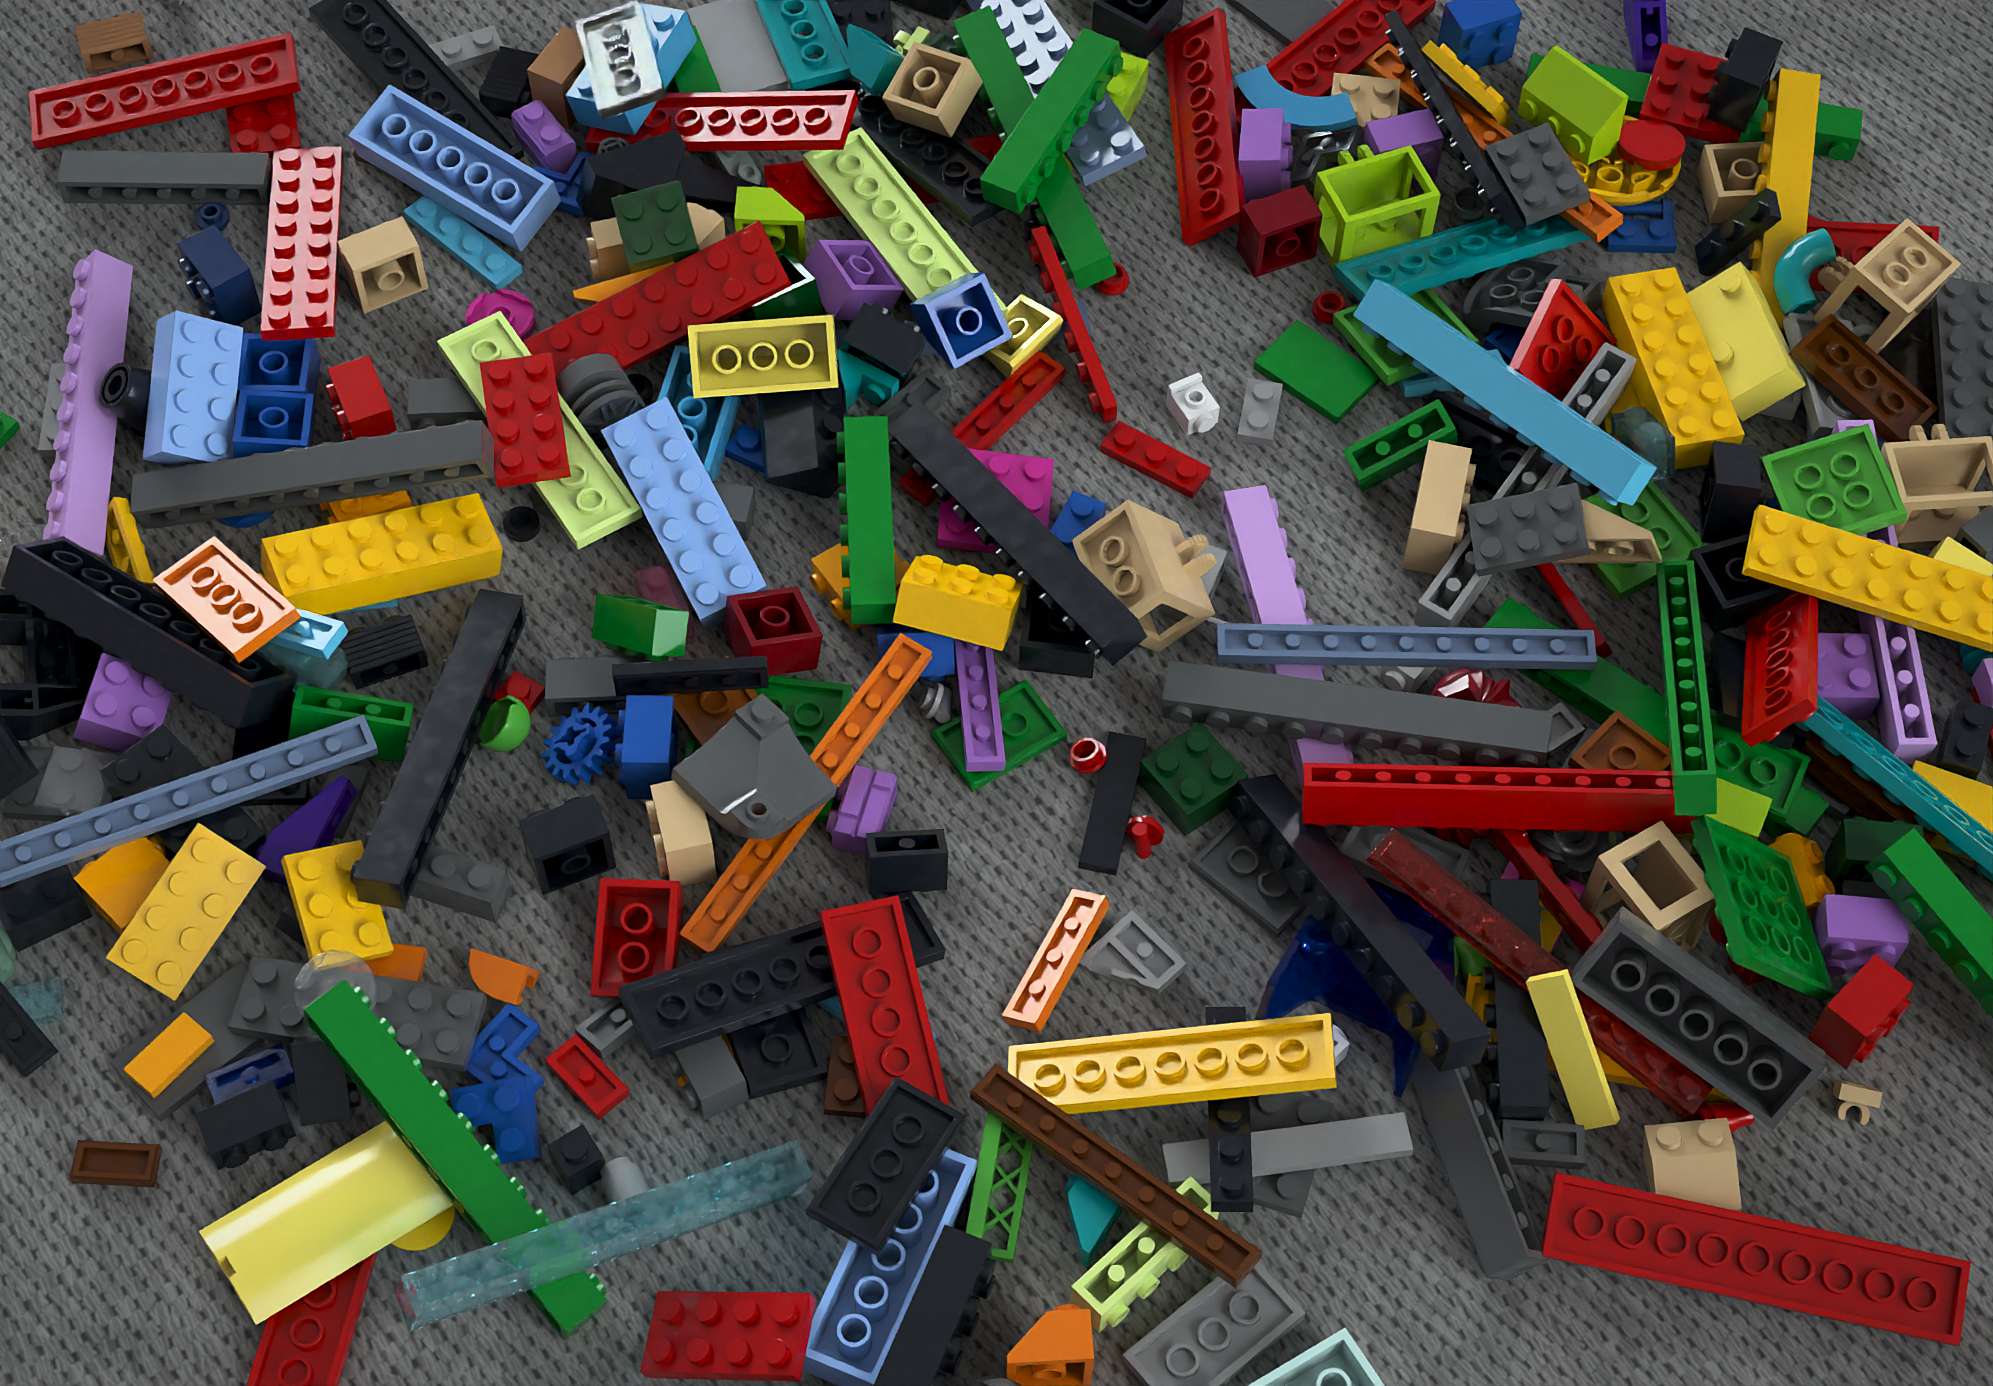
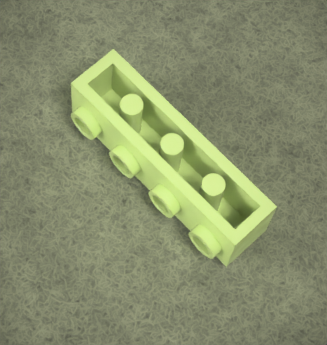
(1132, 1267)

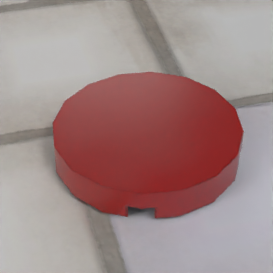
(1651, 144)

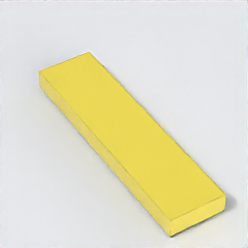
(1572, 1049)

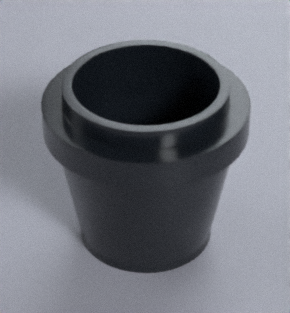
(127, 394)

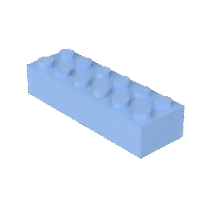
(455, 168)
(683, 509)
(873, 1292)

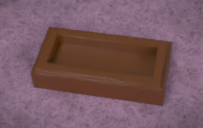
(116, 1163)

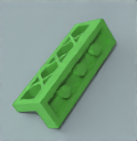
(984, 1187)

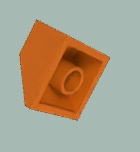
(1055, 1350)

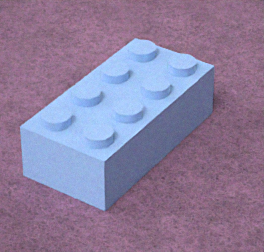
(192, 390)

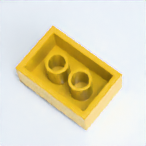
(958, 602)

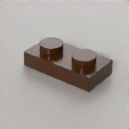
(842, 1087)

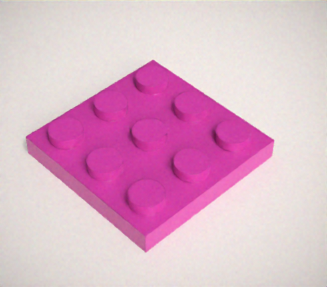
(1022, 475)

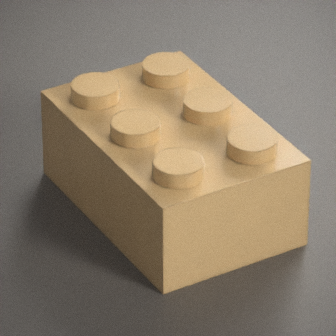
(1439, 507)

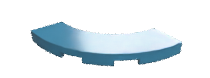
(1302, 111)

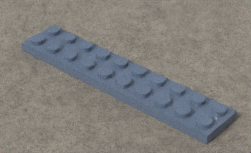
(1039, 45)

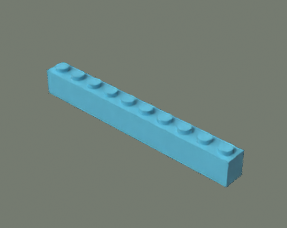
(1505, 393)

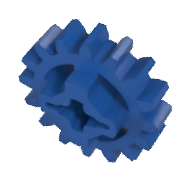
(581, 745)

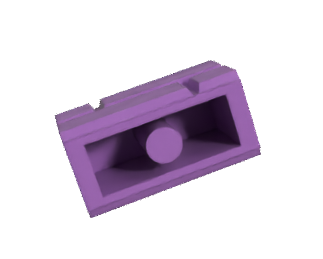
(543, 137)
(863, 809)

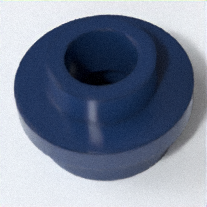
(204, 217)

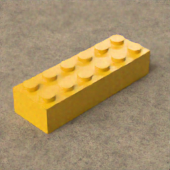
(1673, 362)
(383, 556)

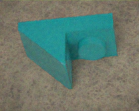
(862, 378)

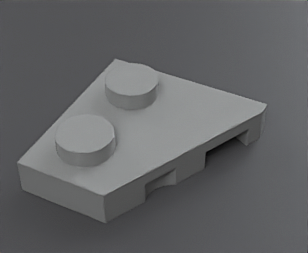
(1134, 956)

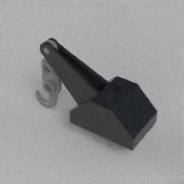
(658, 163)

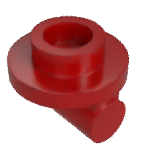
(1145, 833)

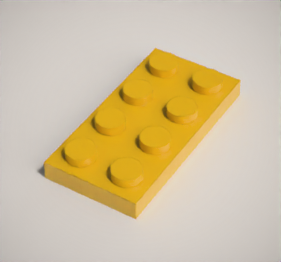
(185, 911)

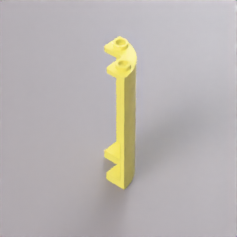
(322, 1221)

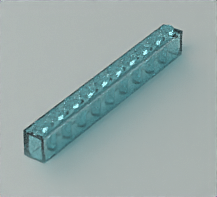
(601, 1235)

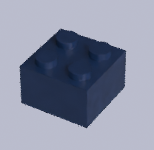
(218, 277)

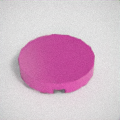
(517, 305)

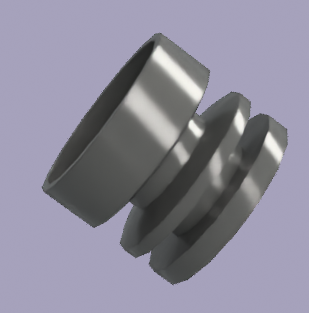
(598, 394)

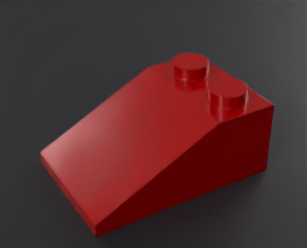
(635, 932)

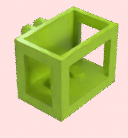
(1369, 203)

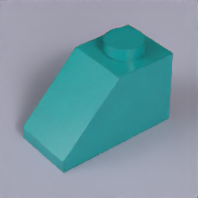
(871, 60)
(1089, 1216)

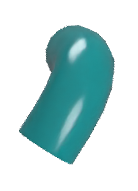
(1795, 267)

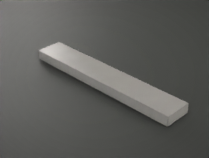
(1299, 1148)

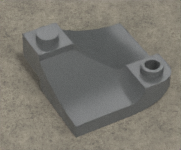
(1515, 291)
(755, 774)

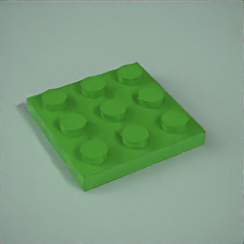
(1385, 362)
(1836, 482)
(1669, 528)

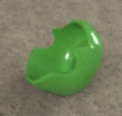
(505, 725)

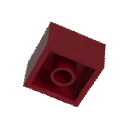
(1279, 230)
(774, 626)

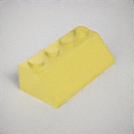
(763, 356)

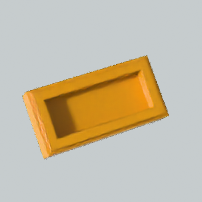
(168, 1055)

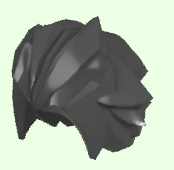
(1573, 850)

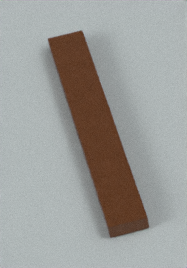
(1116, 1176)

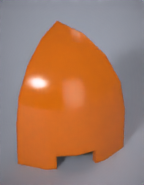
(500, 976)

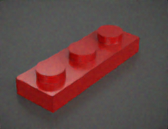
(1155, 459)

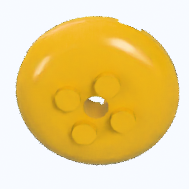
(1623, 183)

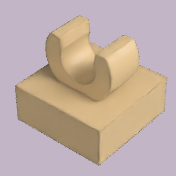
(1856, 1095)

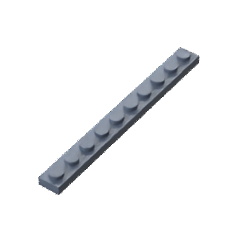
(1405, 646)
(184, 799)

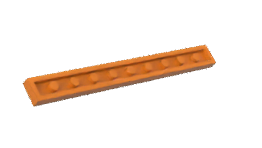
(1592, 218)
(835, 757)

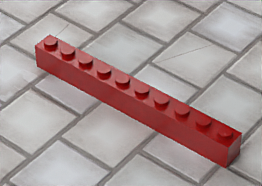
(1489, 797)

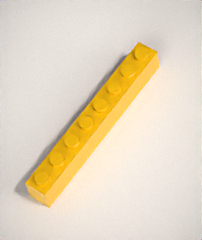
(1786, 170)

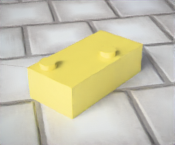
(1745, 341)

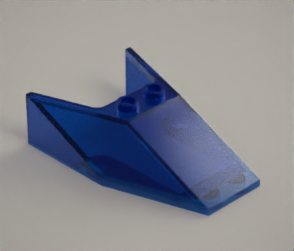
(1323, 974)

